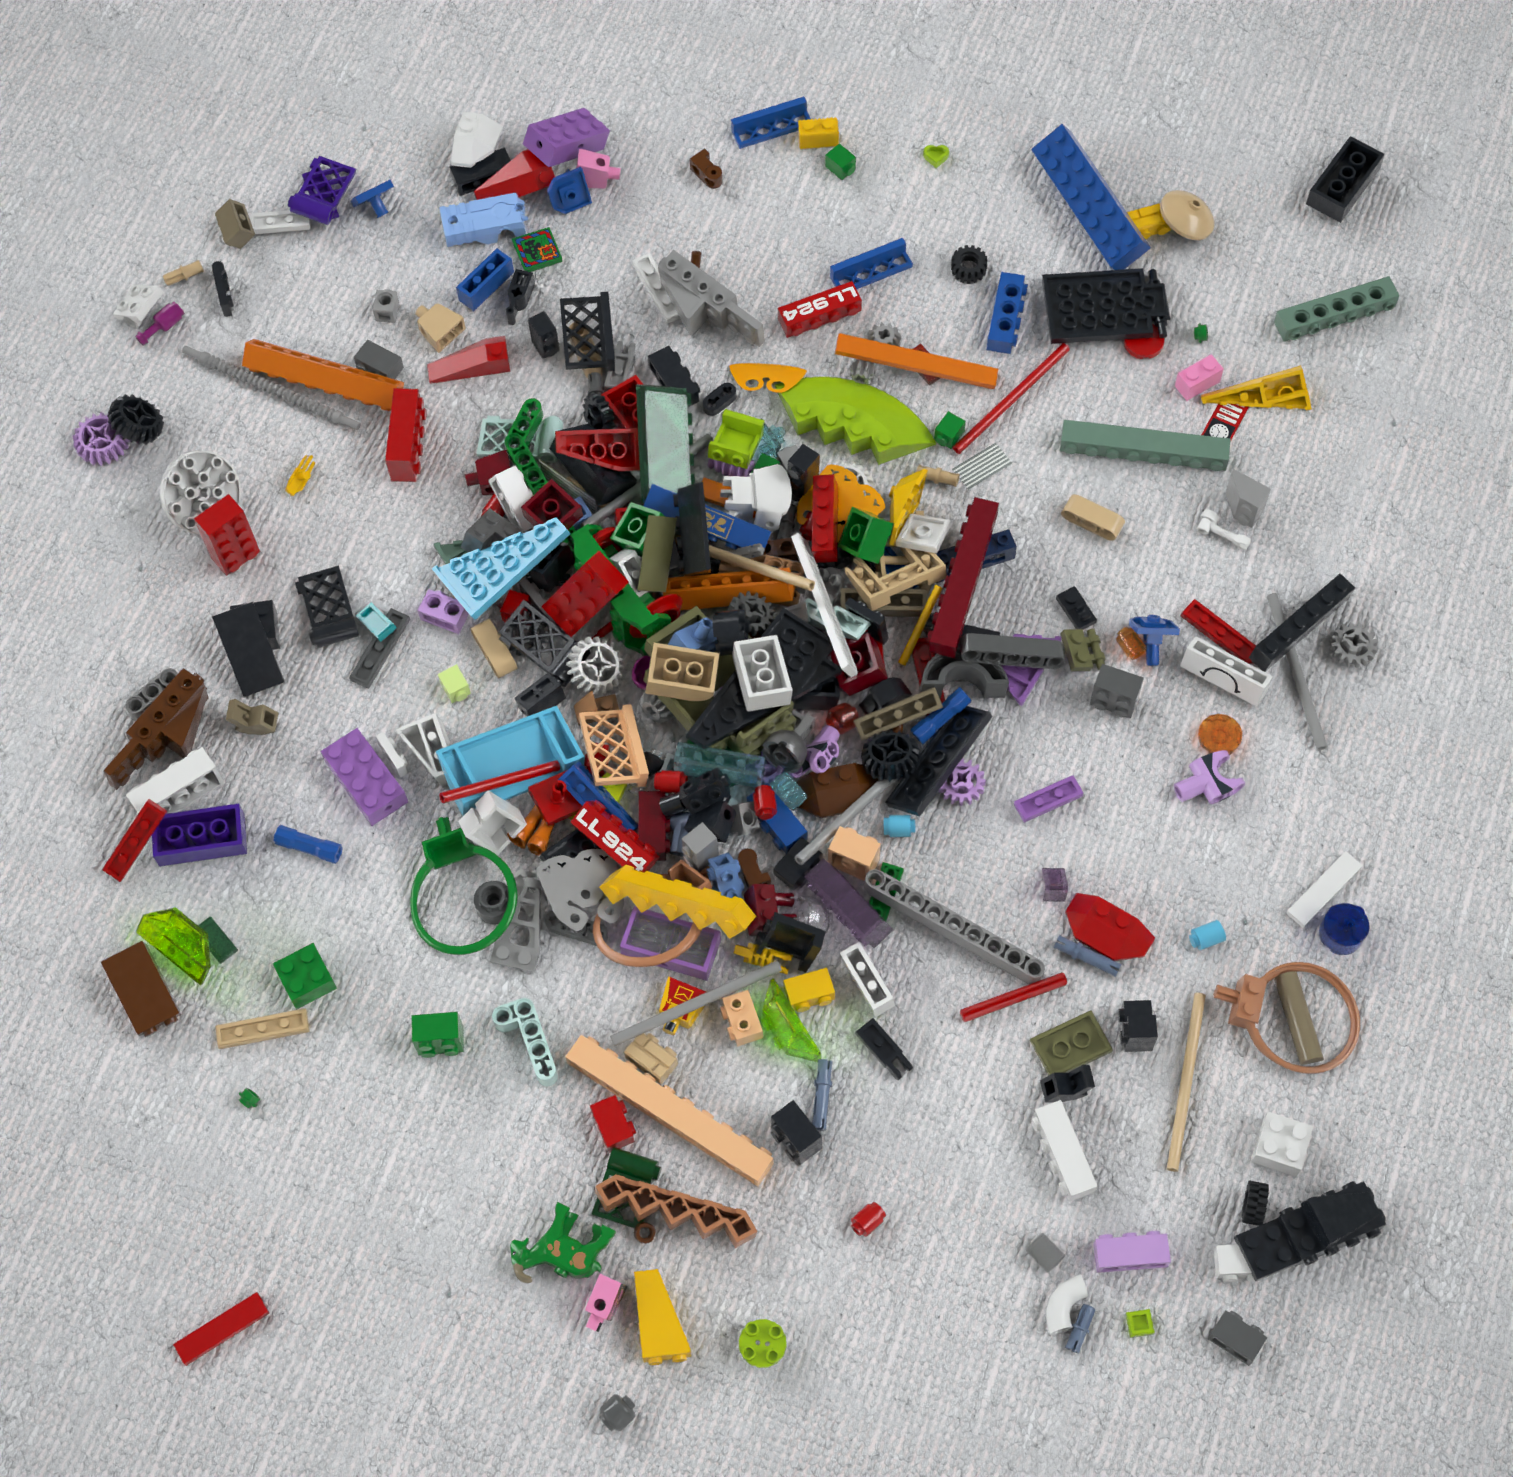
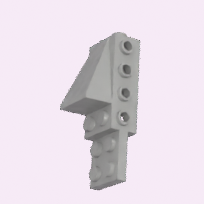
(703, 298)

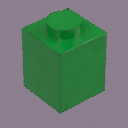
(840, 161)
(949, 430)

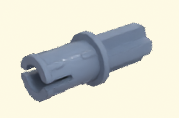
(1080, 1328)

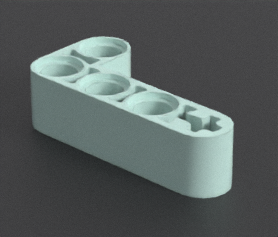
(532, 1042)

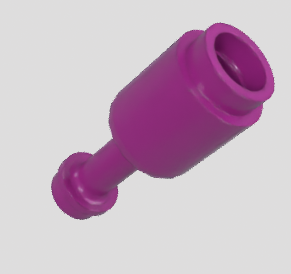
(163, 320)

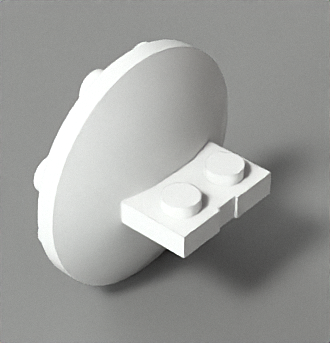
(195, 484)

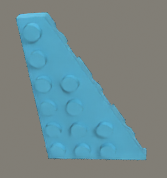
(486, 575)

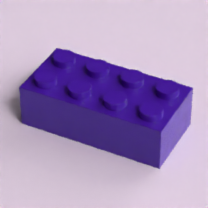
(200, 835)

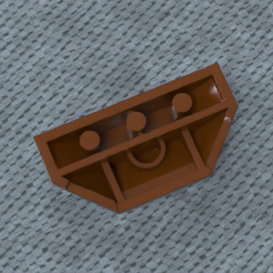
(834, 789)

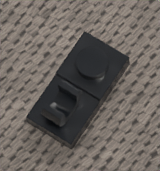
(1076, 608)

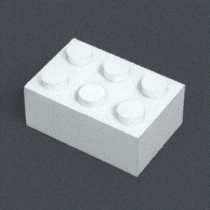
(762, 673)

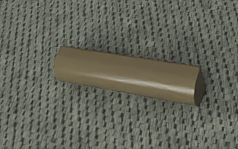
(898, 713)
(1298, 1018)

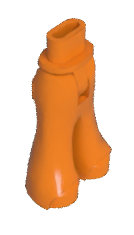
(539, 841)

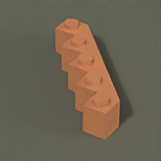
(676, 1208)

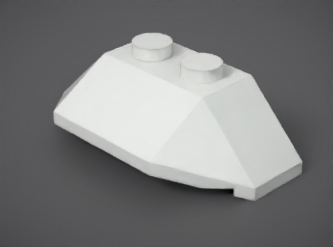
(474, 139)

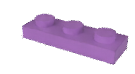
(1048, 798)

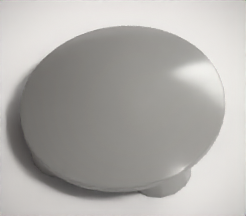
(833, 583)

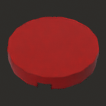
(1145, 347)

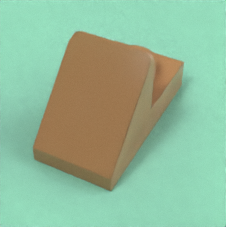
(591, 704)

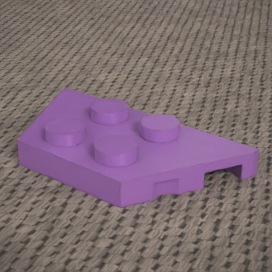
(1023, 678)

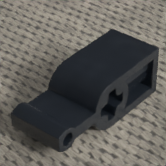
(519, 293)

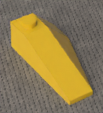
(905, 500)

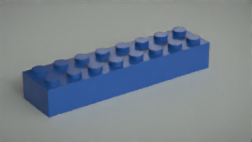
(1090, 198)

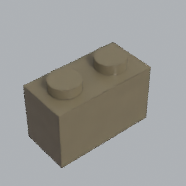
(234, 224)

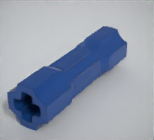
(951, 706)
(292, 839)

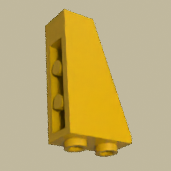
(658, 1322)

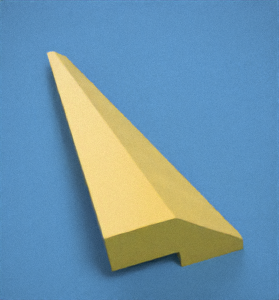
(1279, 389)

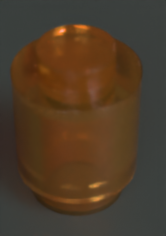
(1130, 643)

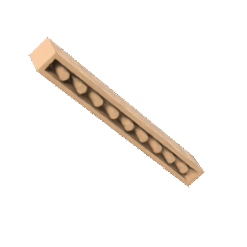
(670, 1110)

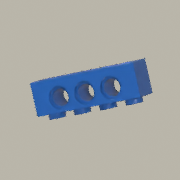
(1009, 285)

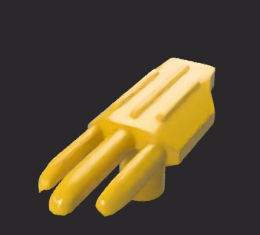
(299, 476)

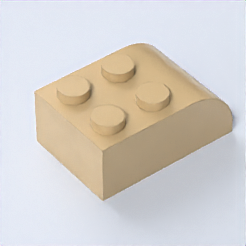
(682, 673)

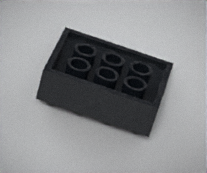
(693, 530)

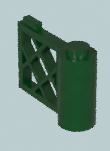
(631, 1167)

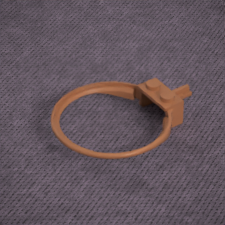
(679, 871)
(1248, 1001)

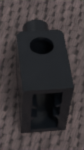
(717, 819)

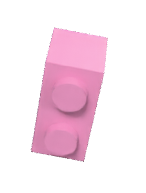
(1199, 377)

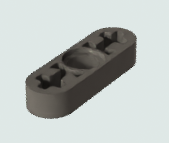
(559, 929)

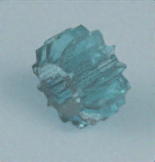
(788, 790)

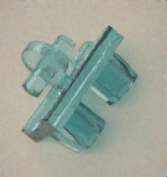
(773, 438)

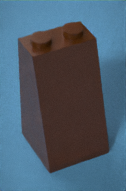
(141, 989)

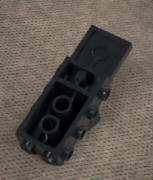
(1312, 1230)

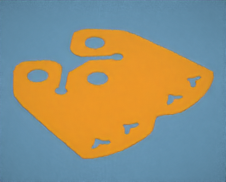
(849, 495)

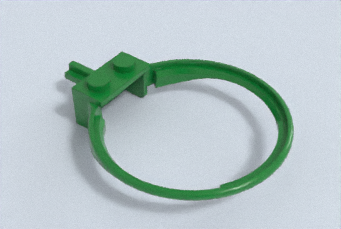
(449, 849)

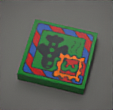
(537, 250)

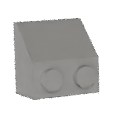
(1246, 498)

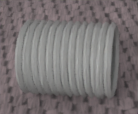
(1045, 1252)

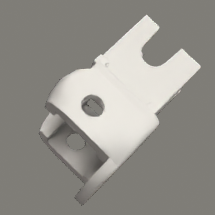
(764, 491)

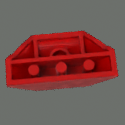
(1107, 928)

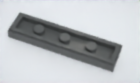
(378, 652)

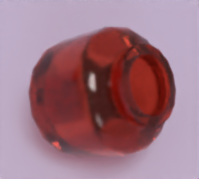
(842, 717)

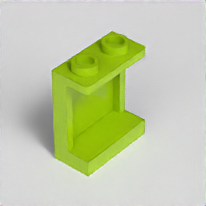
(736, 439)

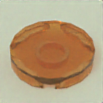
(1220, 733)

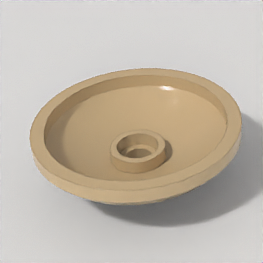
(1187, 214)

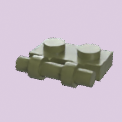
(1077, 650)

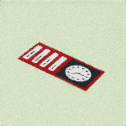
(1225, 421)

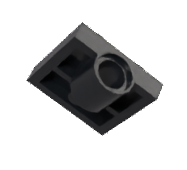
(878, 628)

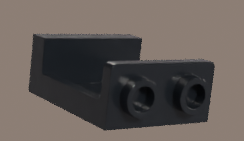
(791, 938)

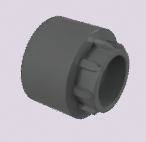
(484, 895)

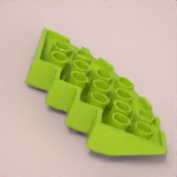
(856, 414)

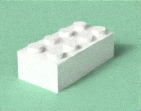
(180, 784)

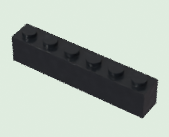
(1301, 622)

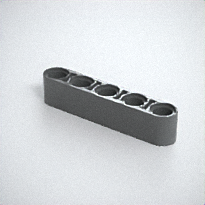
(1012, 651)

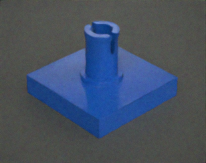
(373, 196)

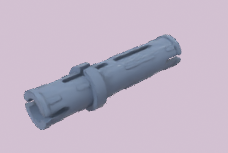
(1087, 955)
(822, 1090)

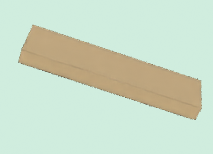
(262, 1028)

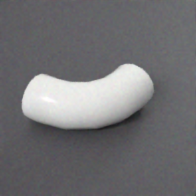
(1060, 1304)

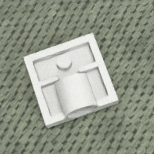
(137, 304)

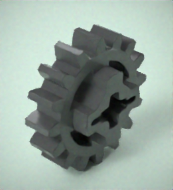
(756, 610)

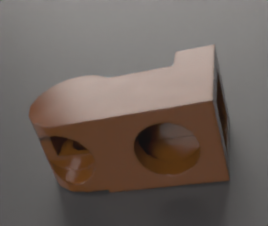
(705, 170)
(782, 548)
(750, 869)

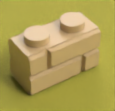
(651, 1057)

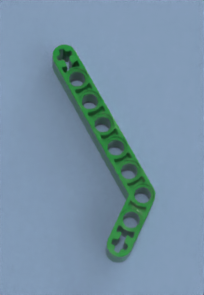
(522, 452)

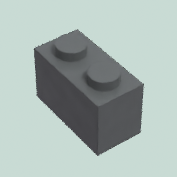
(378, 360)
(1238, 1337)

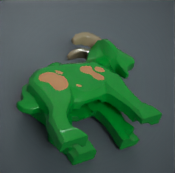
(560, 1250)

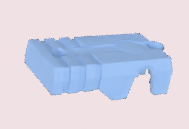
(483, 219)

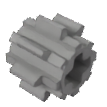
(862, 371)

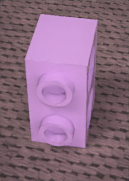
(441, 615)

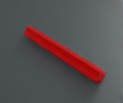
(1013, 997)

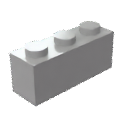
(699, 847)

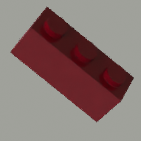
(653, 823)

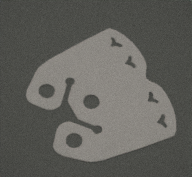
(578, 875)

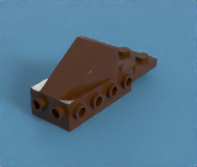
(162, 726)

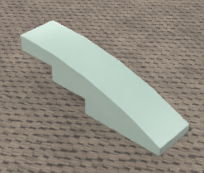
(851, 624)

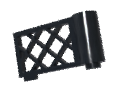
(334, 627)
(558, 667)

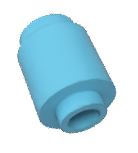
(899, 826)

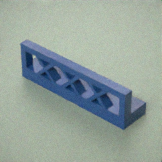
(768, 119)
(869, 261)
(583, 789)

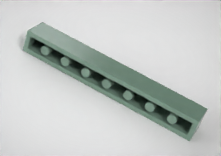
(1145, 445)

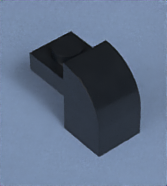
(884, 694)
(1067, 1085)

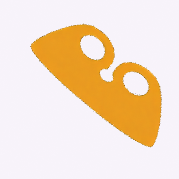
(756, 371)

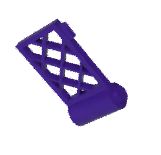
(315, 206)

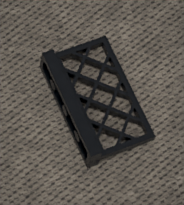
(604, 327)

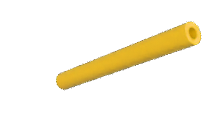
(920, 625)

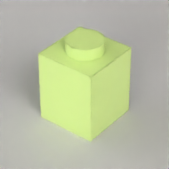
(454, 684)

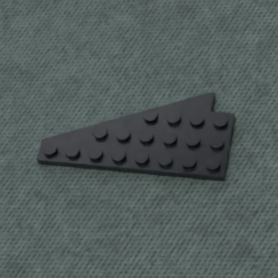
(807, 665)

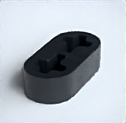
(717, 397)

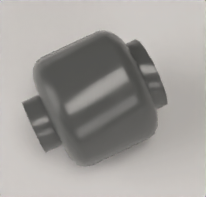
(617, 1412)

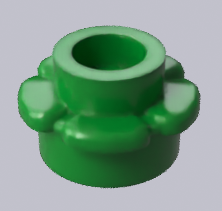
(1201, 333)
(249, 1098)

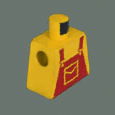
(676, 993)

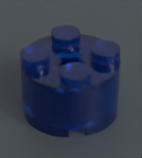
(1342, 918)

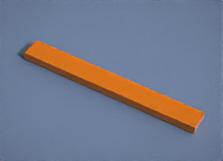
(916, 361)

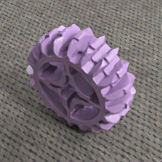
(101, 446)

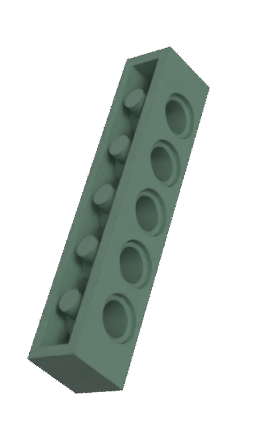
(1288, 319)

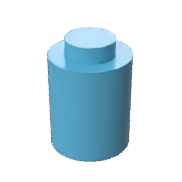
(1207, 935)

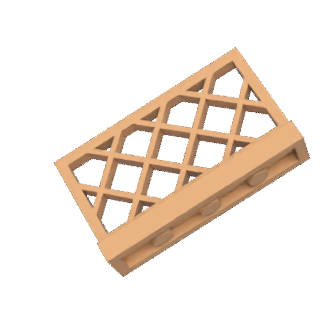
(631, 740)

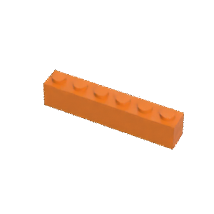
(720, 588)

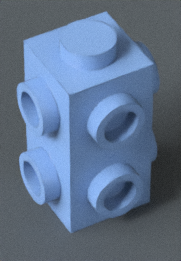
(724, 875)

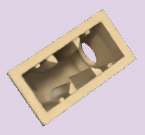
(439, 325)

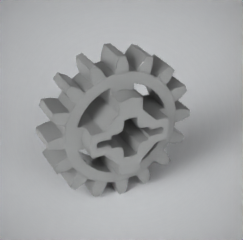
(1361, 638)

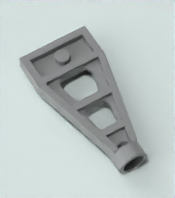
(516, 955)

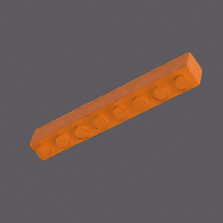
(320, 373)

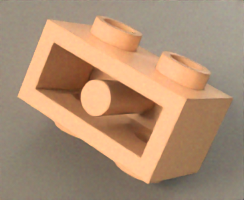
(742, 1018)

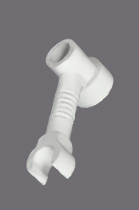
(1208, 523)

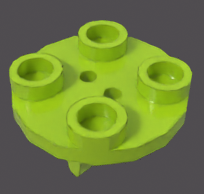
(762, 1355)

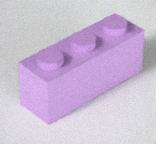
(1131, 1252)

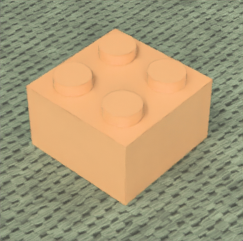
(853, 852)

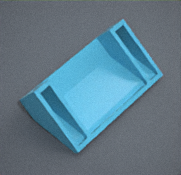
(510, 749)

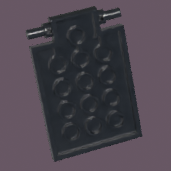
(1104, 305)

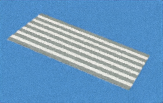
(982, 466)

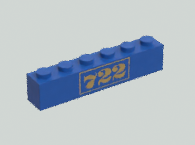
(720, 525)

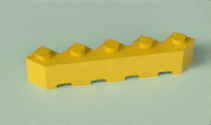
(678, 898)

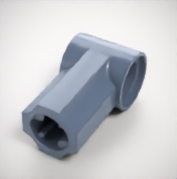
(677, 824)

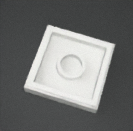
(923, 533)

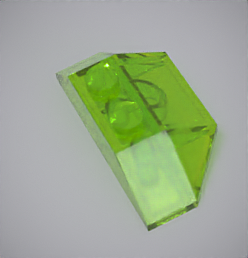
(178, 941)
(786, 1026)

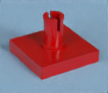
(554, 800)

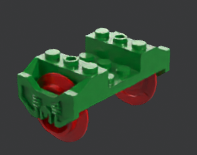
(632, 616)

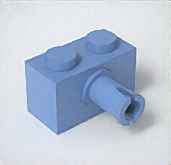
(696, 636)

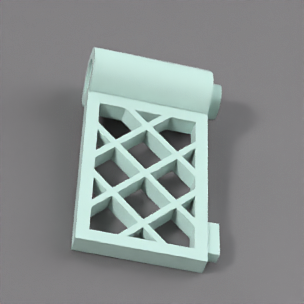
(544, 437)

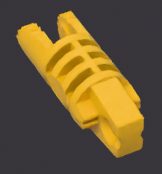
(765, 958)

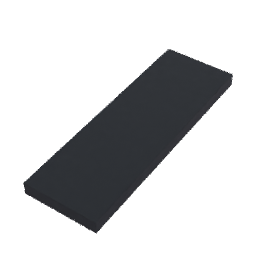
(938, 761)

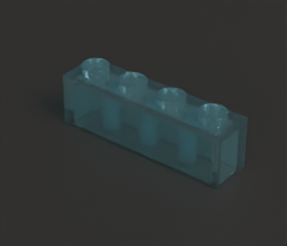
(740, 767)

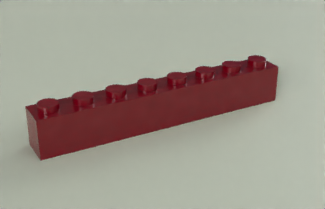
(964, 577)

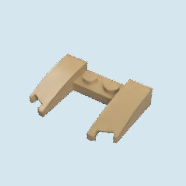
(877, 591)

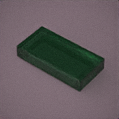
(219, 944)

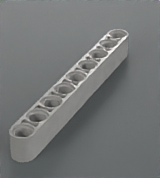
(959, 936)

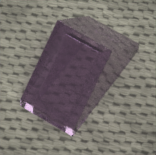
(1054, 884)

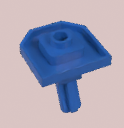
(569, 191)
(1153, 630)

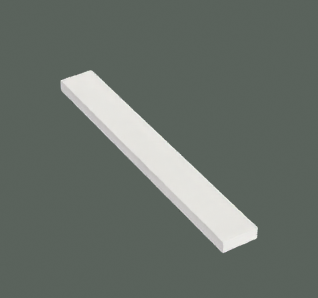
(825, 606)

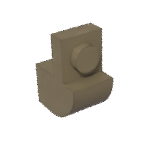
(251, 720)

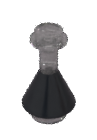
(654, 762)

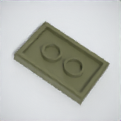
(1071, 1044)

